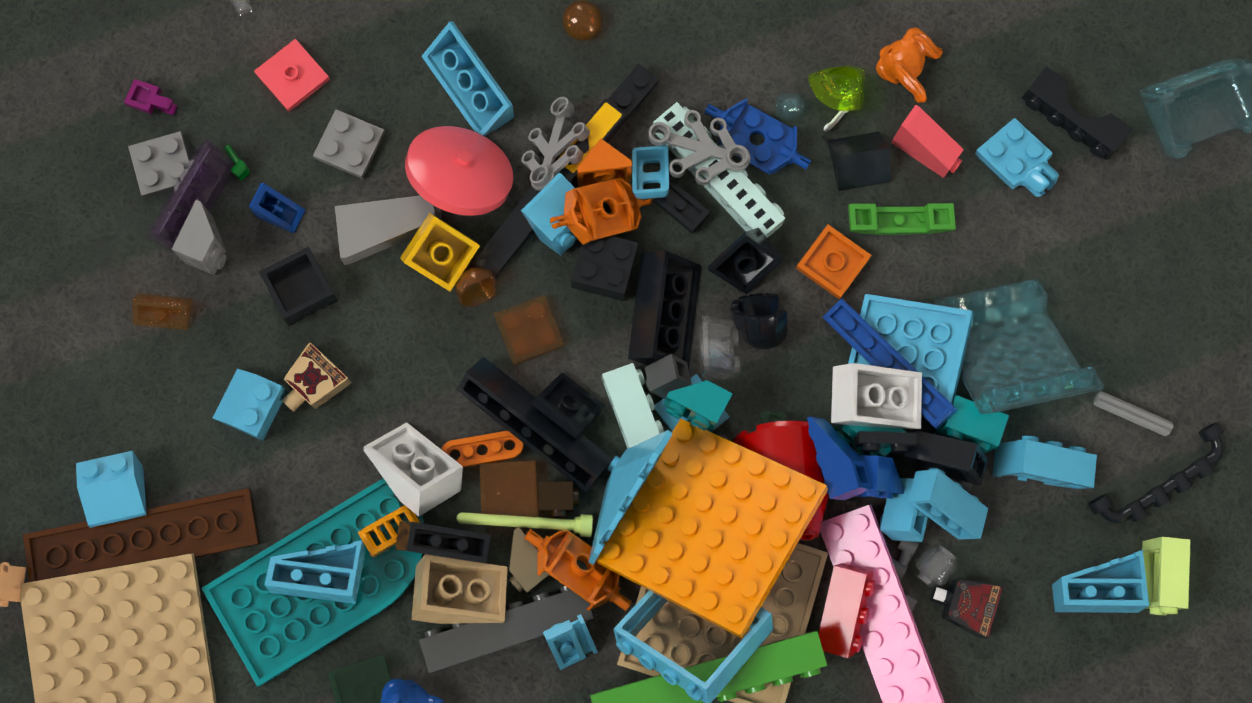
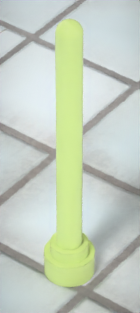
(579, 525)

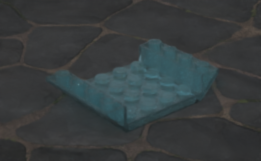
(1016, 350)

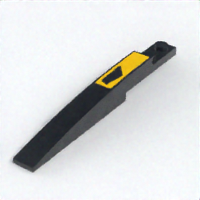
(602, 124)

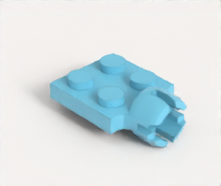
(1019, 159)

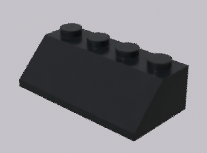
(664, 307)

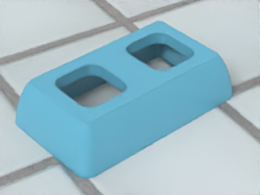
(647, 155)

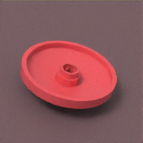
(459, 170)

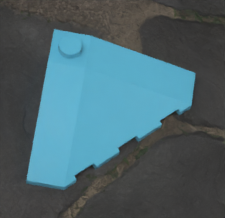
(623, 485)

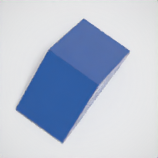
(276, 208)

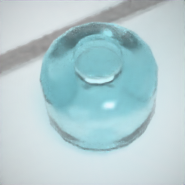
(789, 105)

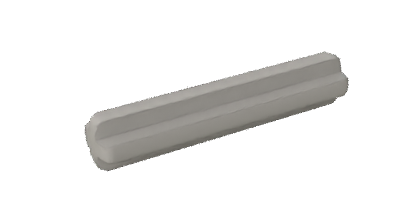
(1133, 413)

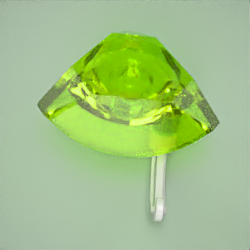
(839, 89)

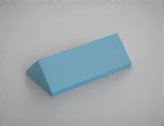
(468, 81)

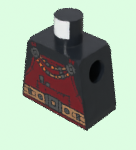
(969, 605)

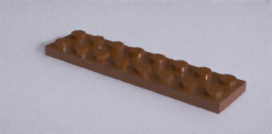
(171, 530)

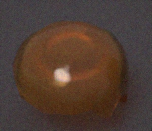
(582, 20)
(475, 286)

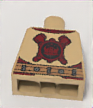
(313, 379)

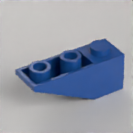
(841, 465)

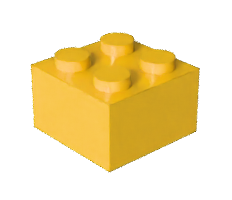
(439, 252)

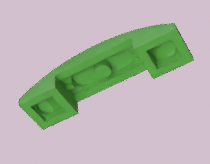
(901, 220)

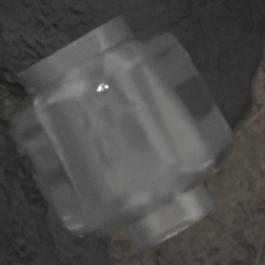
(936, 565)

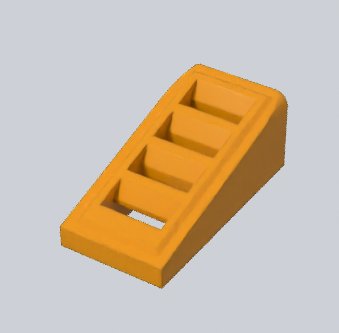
(385, 521)

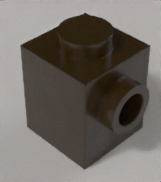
(557, 498)

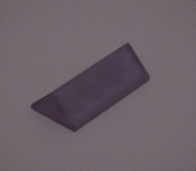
(201, 181)

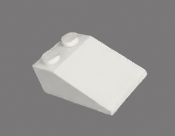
(876, 396)
(415, 468)

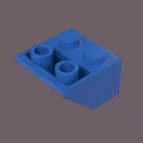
(883, 477)

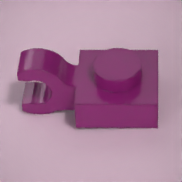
(147, 97)

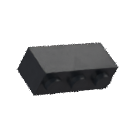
(442, 541)

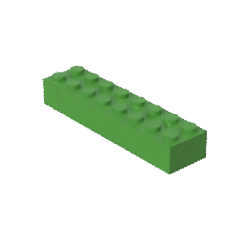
(769, 663)

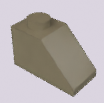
(524, 564)

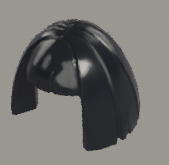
(760, 320)

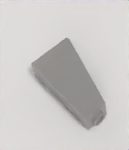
(379, 225)

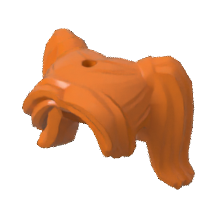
(905, 61)

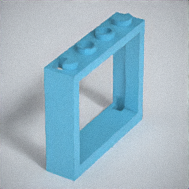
(672, 672)

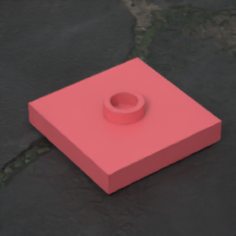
(292, 75)

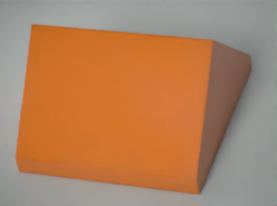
(603, 164)

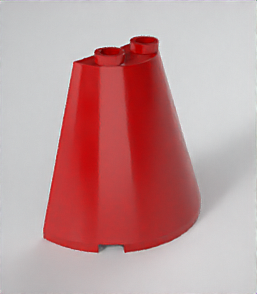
(792, 447)

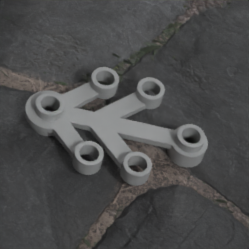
(703, 148)
(544, 173)

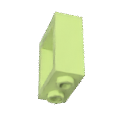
(1167, 574)

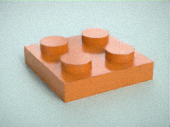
(833, 261)

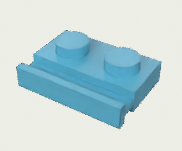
(569, 642)

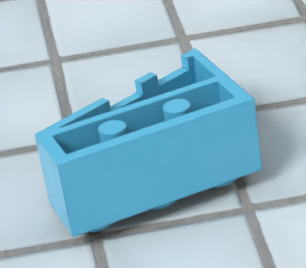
(1045, 463)
(318, 574)
(1106, 588)

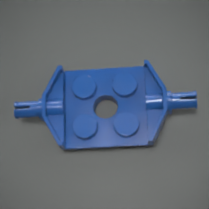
(779, 139)

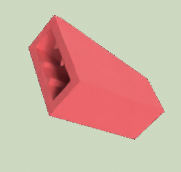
(928, 143)

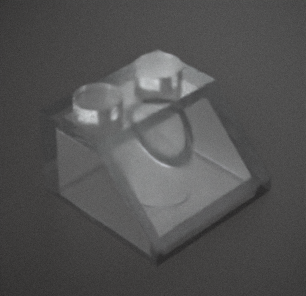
(717, 349)

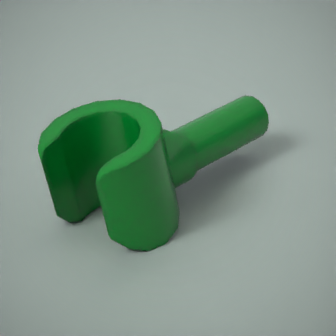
(240, 169)

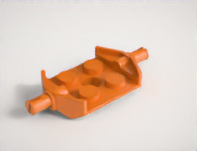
(586, 215)
(559, 559)

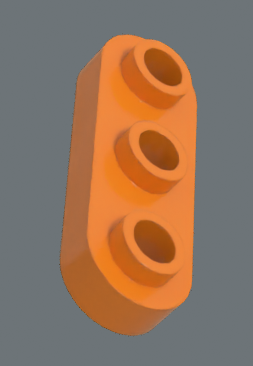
(494, 442)

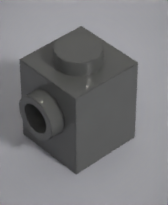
(667, 375)

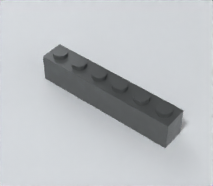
(521, 625)

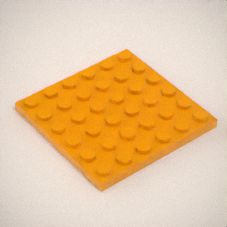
(712, 527)

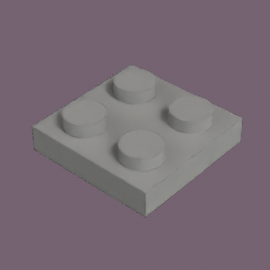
(349, 144)
(159, 163)

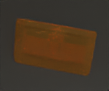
(161, 311)

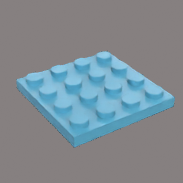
(924, 334)

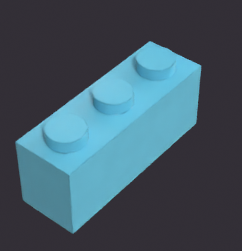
(948, 504)

